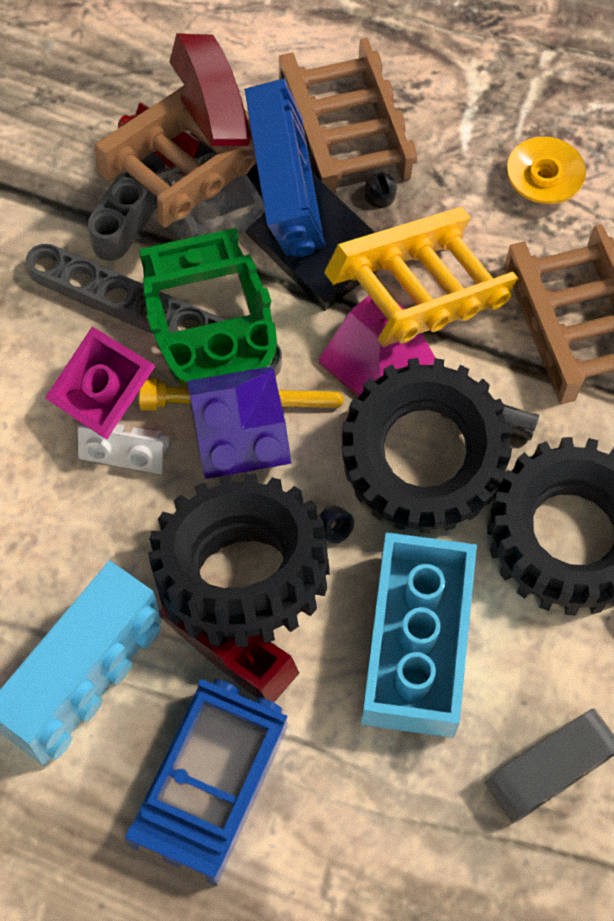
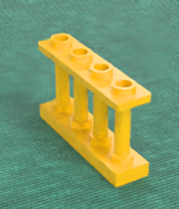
(420, 241)

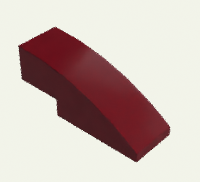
(210, 89)
(259, 668)

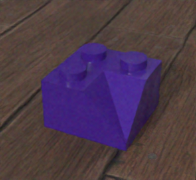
(239, 422)

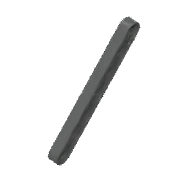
(105, 280)

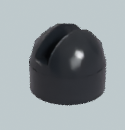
(373, 190)
(344, 524)

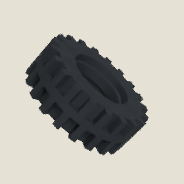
(440, 391)
(229, 516)
(511, 524)

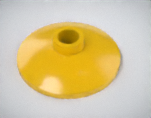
(550, 159)

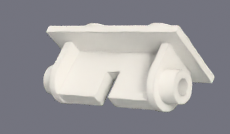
(134, 450)

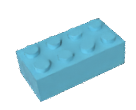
(420, 635)
(78, 663)

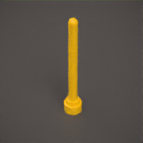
(158, 394)

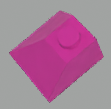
(357, 354)
(100, 382)

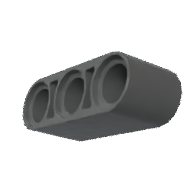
(117, 217)
(552, 765)

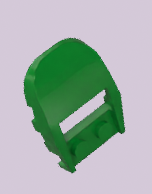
(216, 347)

